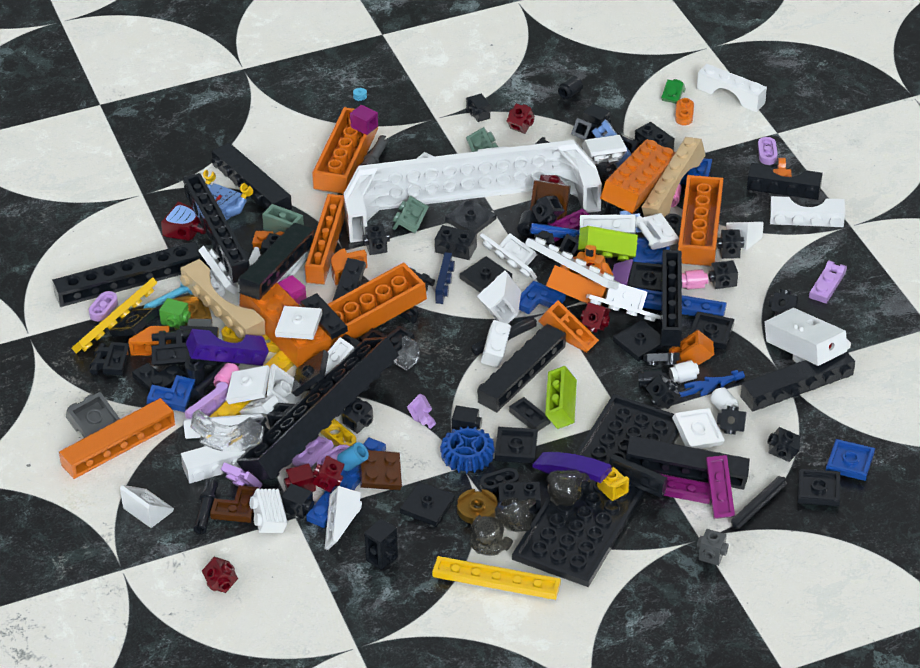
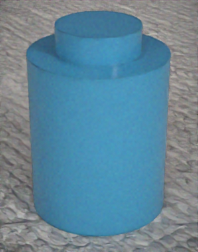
(353, 456)

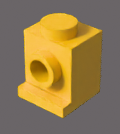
(613, 481)

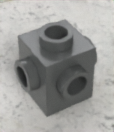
(712, 546)

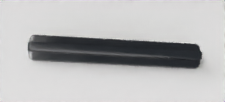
(515, 330)
(758, 502)

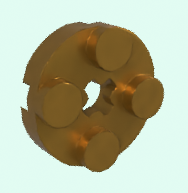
(469, 498)

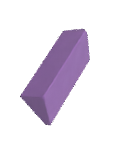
(622, 271)

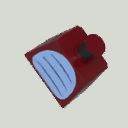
(181, 223)

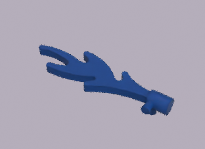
(711, 383)

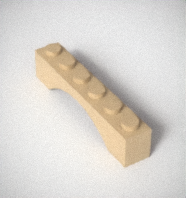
(688, 156)
(241, 320)

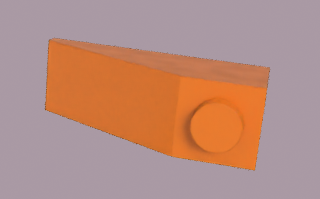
(564, 320)

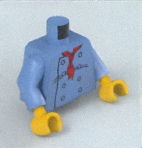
(228, 200)

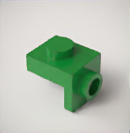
(673, 90)

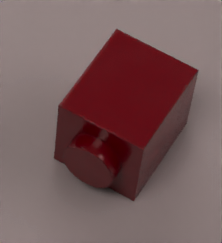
(300, 476)

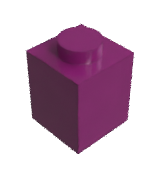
(364, 119)

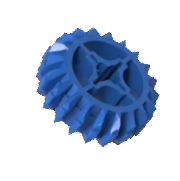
(467, 449)

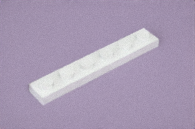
(577, 265)

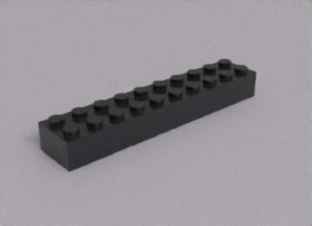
(319, 408)

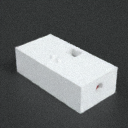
(806, 336)

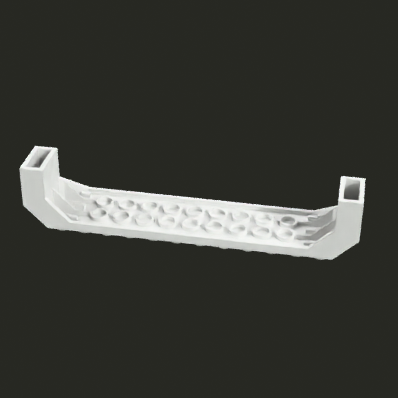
(468, 177)

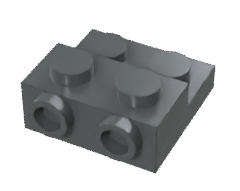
(91, 414)

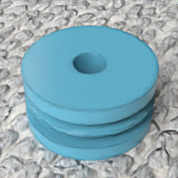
(359, 94)

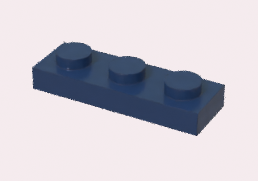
(444, 278)

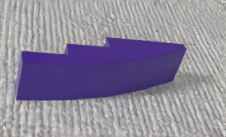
(561, 461)

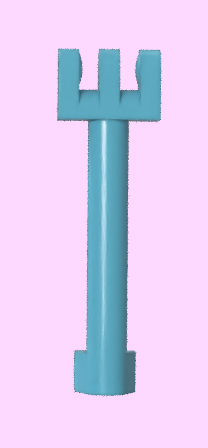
(173, 294)

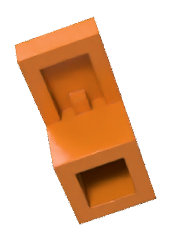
(339, 260)

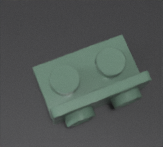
(481, 140)
(411, 214)

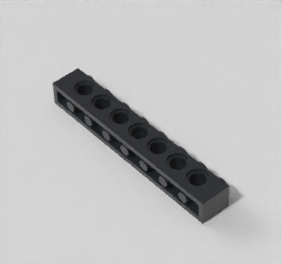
(216, 226)
(124, 274)

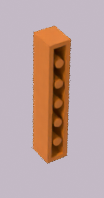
(325, 239)
(117, 438)

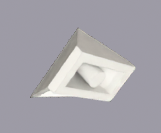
(750, 231)

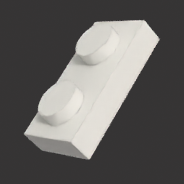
(259, 406)

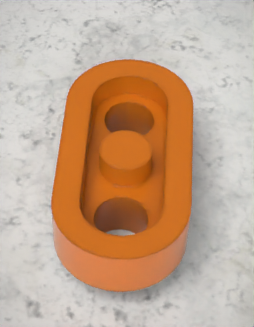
(684, 111)

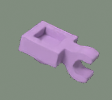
(419, 411)

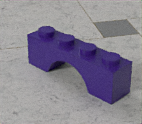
(206, 346)

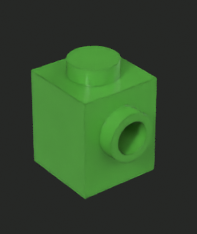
(174, 313)

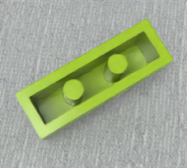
(609, 242)
(561, 397)

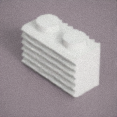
(496, 344)
(268, 511)

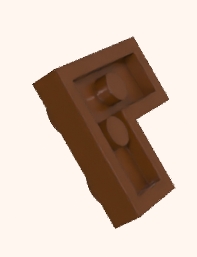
(237, 509)

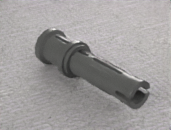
(373, 156)

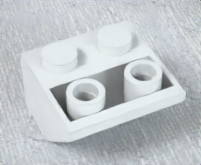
(605, 149)
(502, 298)

